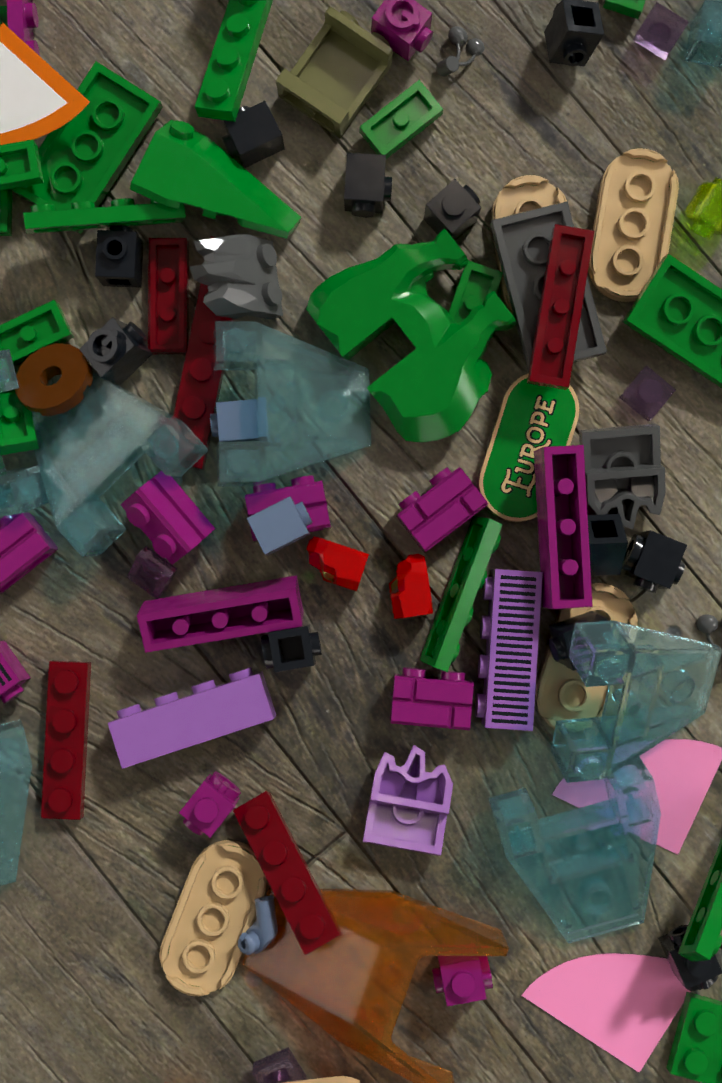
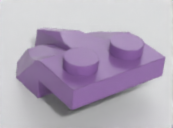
(408, 805)

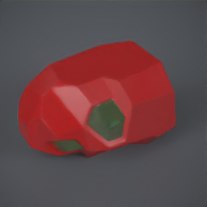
(337, 562)
(411, 588)

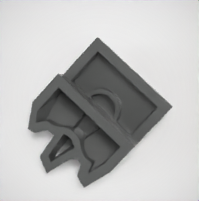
(239, 276)
(624, 470)

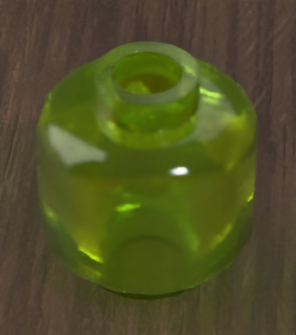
(706, 209)

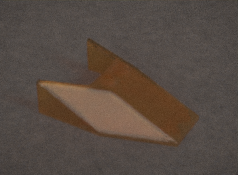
(363, 976)

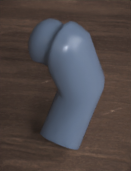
(263, 930)

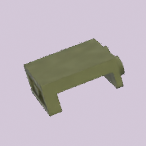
(336, 72)

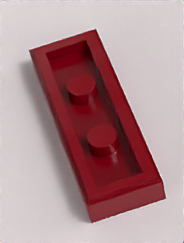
(168, 295)

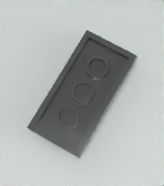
(523, 253)

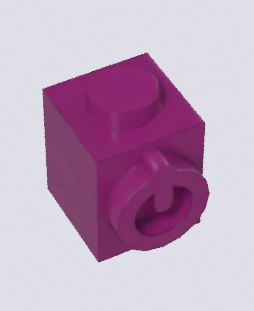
(404, 26)
(210, 804)
(462, 978)

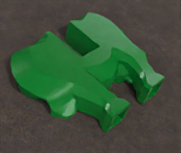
(444, 377)

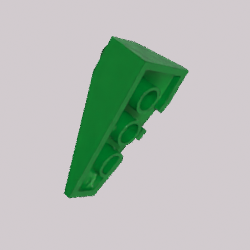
(197, 172)

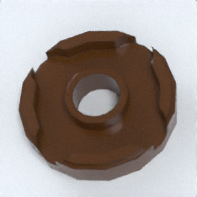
(45, 364)

